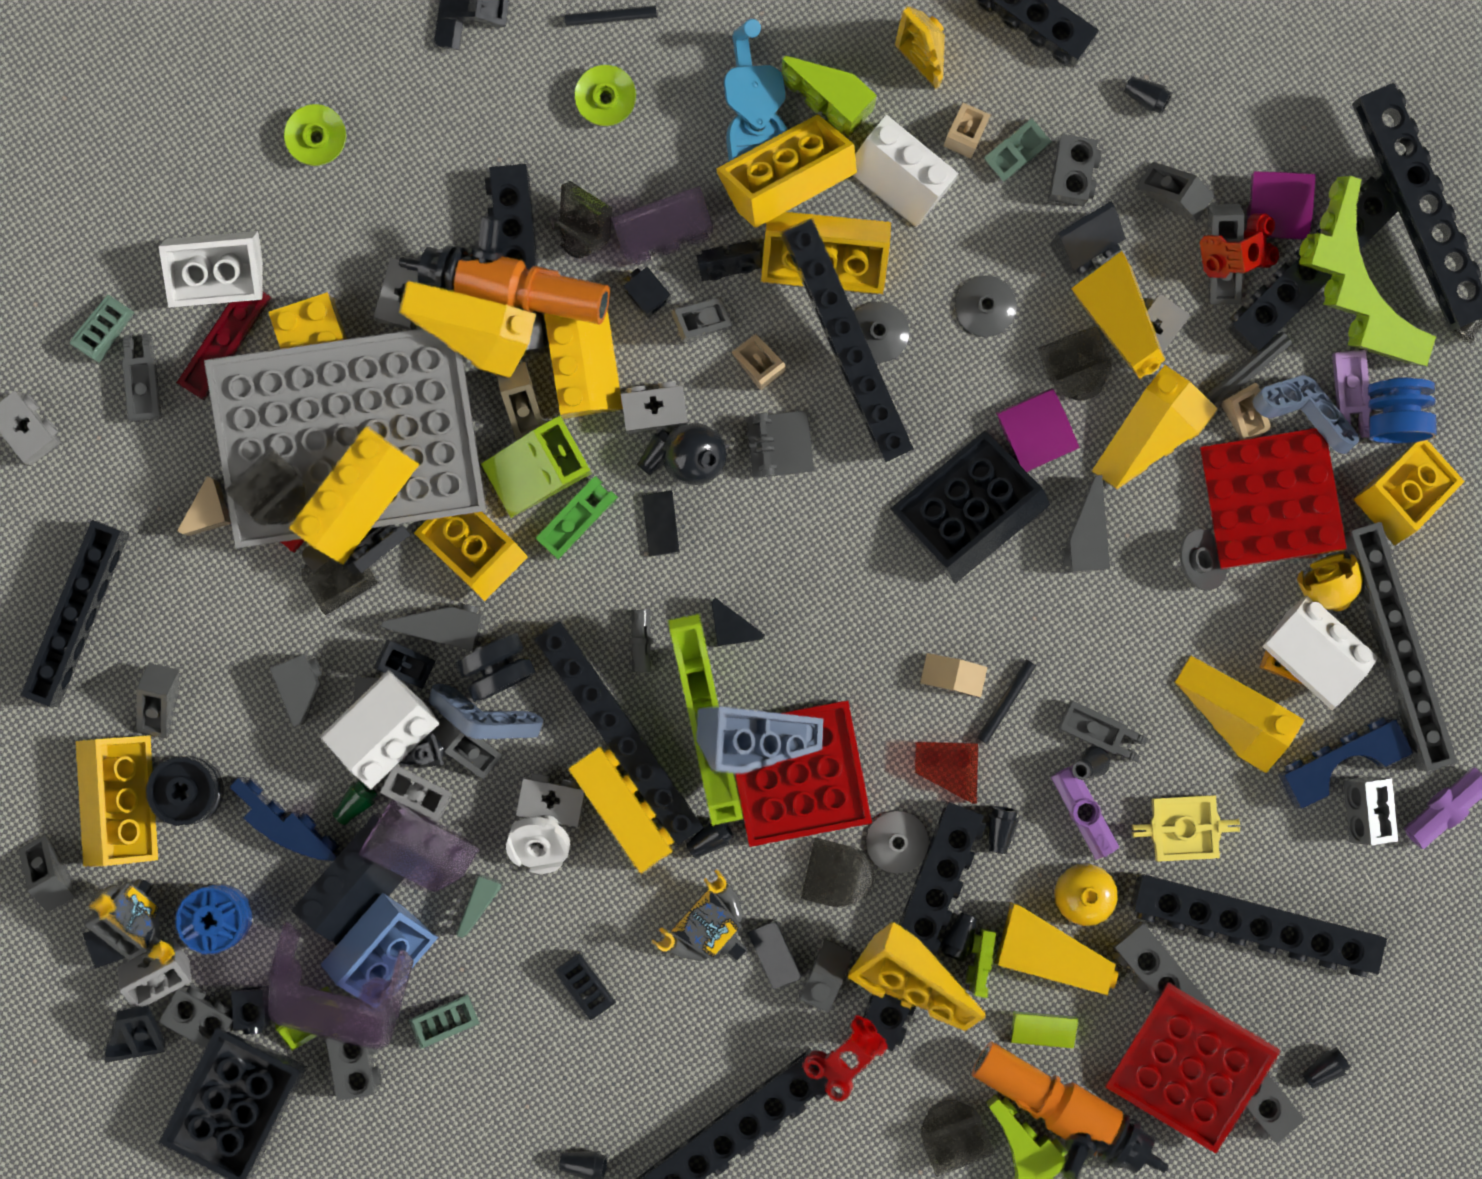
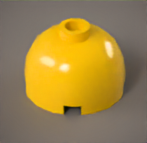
(1332, 582)
(1086, 894)

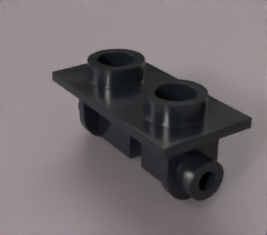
(715, 265)
(426, 753)

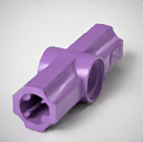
(1446, 809)
(1095, 829)

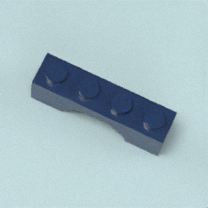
(1309, 780)

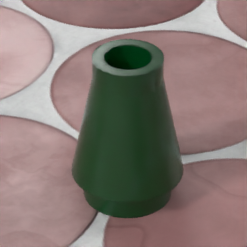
(354, 802)

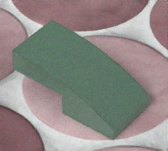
(1018, 150)

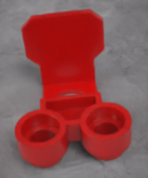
(1226, 257)
(863, 1042)

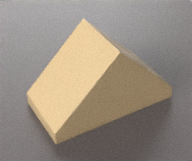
(966, 130)
(759, 361)
(1243, 415)
(206, 511)
(953, 674)

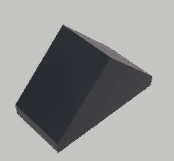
(731, 627)
(405, 663)

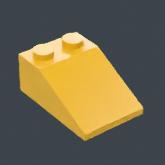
(1409, 491)
(473, 550)

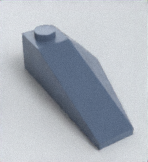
(750, 739)

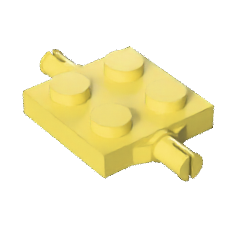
(1185, 828)

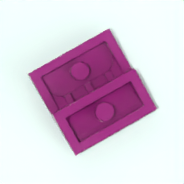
(1286, 199)
(1037, 430)

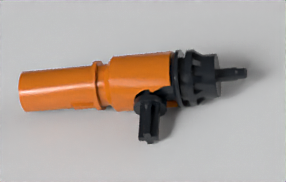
(508, 280)
(1070, 1112)

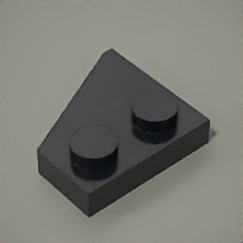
(134, 1035)

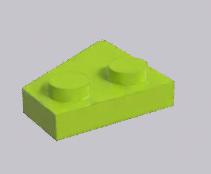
(977, 974)

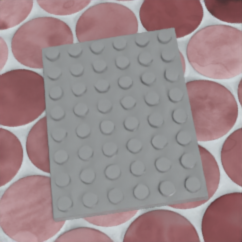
(322, 397)

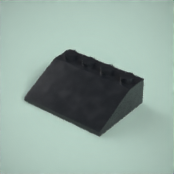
(971, 506)
(232, 1105)

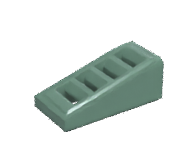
(86, 329)
(480, 898)
(419, 1034)

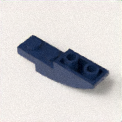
(294, 832)

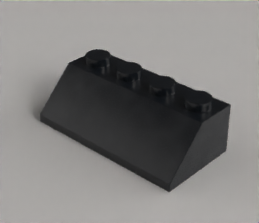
(346, 889)

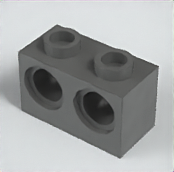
(1067, 169)
(1370, 810)
(196, 1026)
(345, 1064)

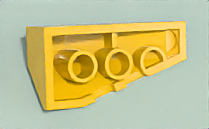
(922, 43)
(478, 329)
(1160, 421)
(1246, 719)
(905, 969)

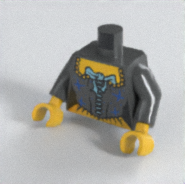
(129, 920)
(708, 925)

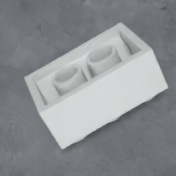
(902, 171)
(212, 269)
(1320, 652)
(379, 729)

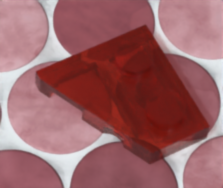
(949, 766)

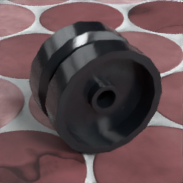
(494, 664)
(166, 790)

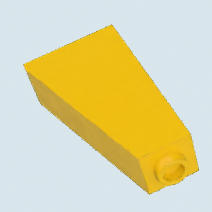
(1119, 310)
(1046, 952)

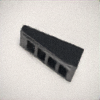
(580, 959)

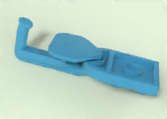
(753, 94)

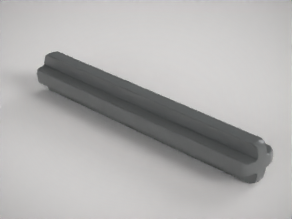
(1249, 369)

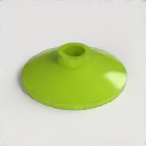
(600, 81)
(307, 122)

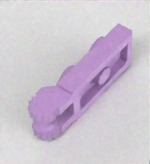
(1352, 387)

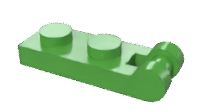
(576, 518)

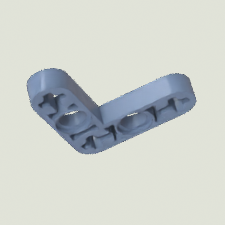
(1308, 396)
(480, 724)

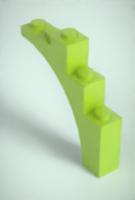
(1350, 288)
(701, 693)
(1030, 1158)

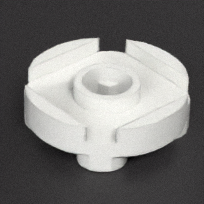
(541, 830)

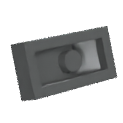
(701, 319)

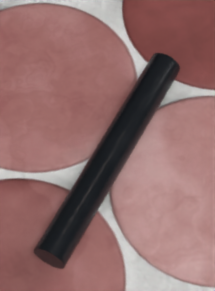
(607, 16)
(1006, 701)

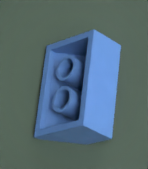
(374, 945)

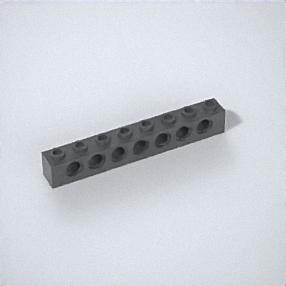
(1400, 649)
(1139, 939)

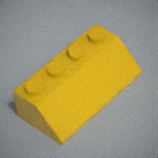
(788, 170)
(854, 245)
(583, 366)
(354, 495)
(113, 801)
(621, 810)

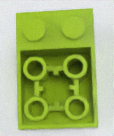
(832, 91)
(536, 467)

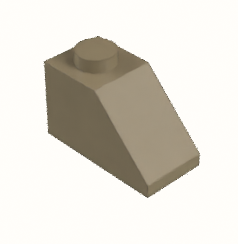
(520, 401)

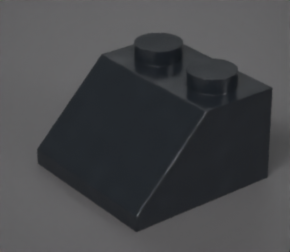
(1089, 239)

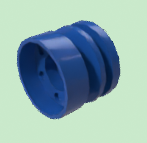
(1401, 407)
(229, 909)

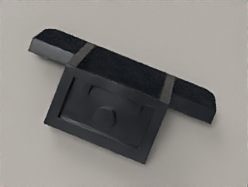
(454, 12)
(372, 548)

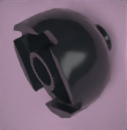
(694, 454)

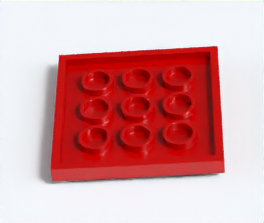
(1272, 498)
(810, 791)
(1192, 1068)

